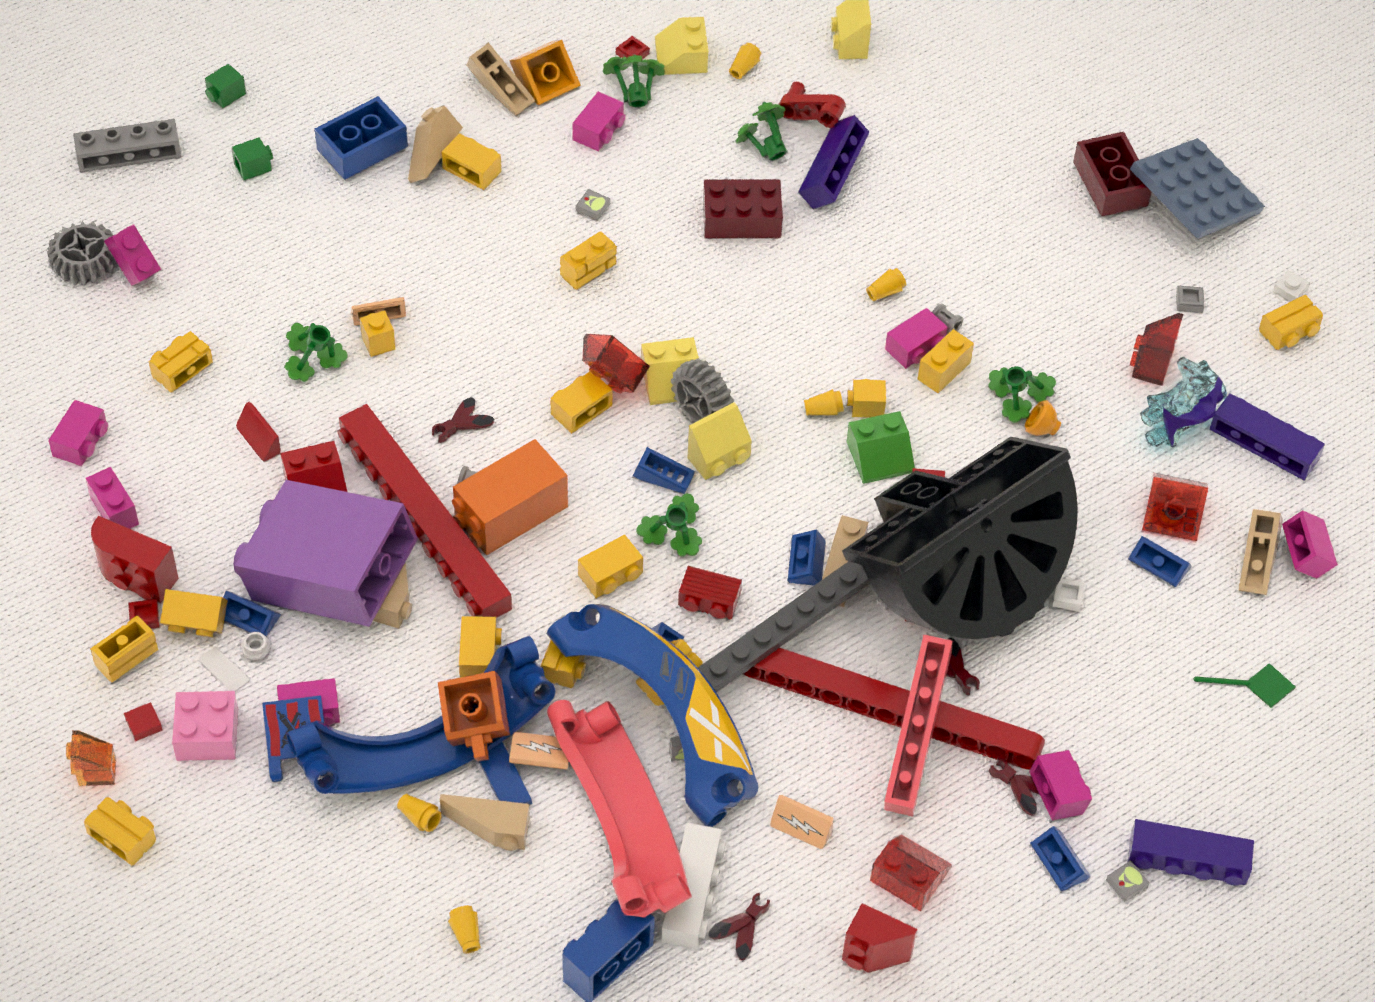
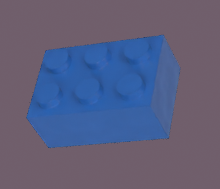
(361, 137)
(606, 951)

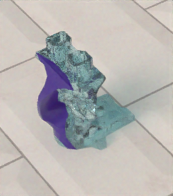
(1171, 411)

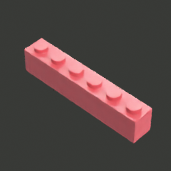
(918, 725)

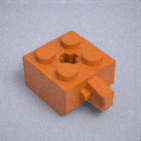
(484, 724)

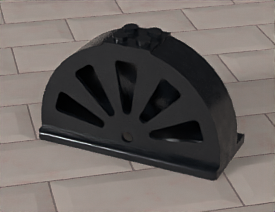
(977, 546)

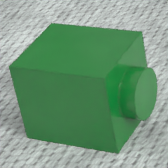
(225, 86)
(252, 158)

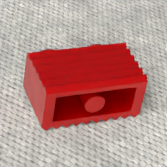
(709, 592)

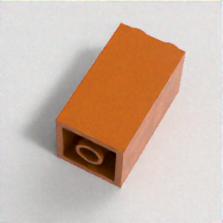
(510, 497)

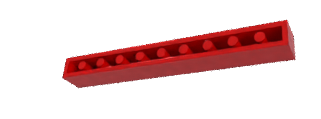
(433, 524)

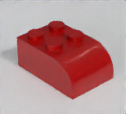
(133, 560)

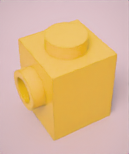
(377, 333)
(867, 398)

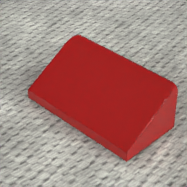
(258, 433)

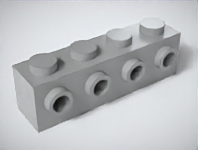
(127, 145)

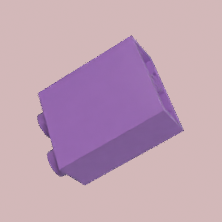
(326, 552)

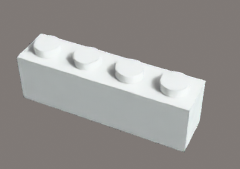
(699, 856)

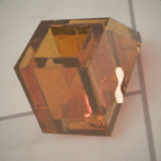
(91, 759)

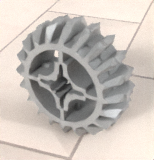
(81, 253)
(699, 389)

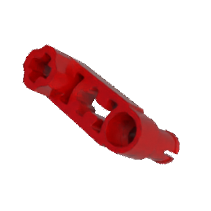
(820, 107)

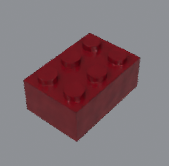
(1106, 172)
(742, 208)

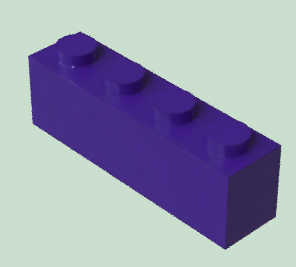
(833, 162)
(1267, 436)
(1191, 852)

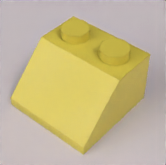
(852, 29)
(683, 46)
(663, 360)
(718, 442)

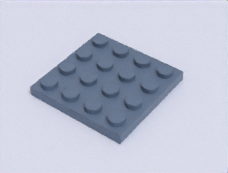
(1197, 188)

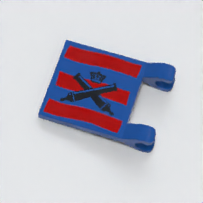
(281, 718)

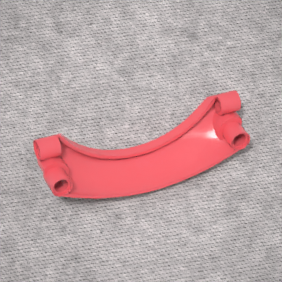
(638, 833)

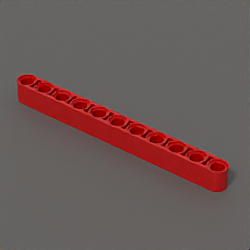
(889, 703)

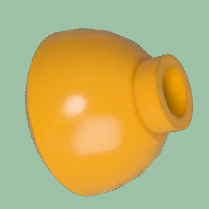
(1042, 420)

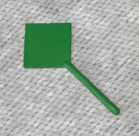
(1266, 684)

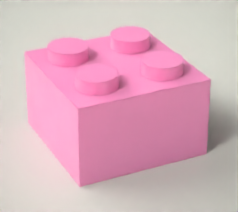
(205, 725)

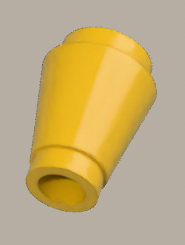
(745, 60)
(887, 284)
(824, 404)
(419, 812)
(465, 927)

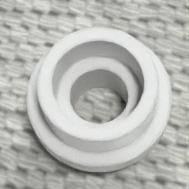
(255, 639)

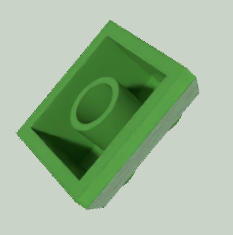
(880, 447)

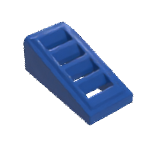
(660, 479)

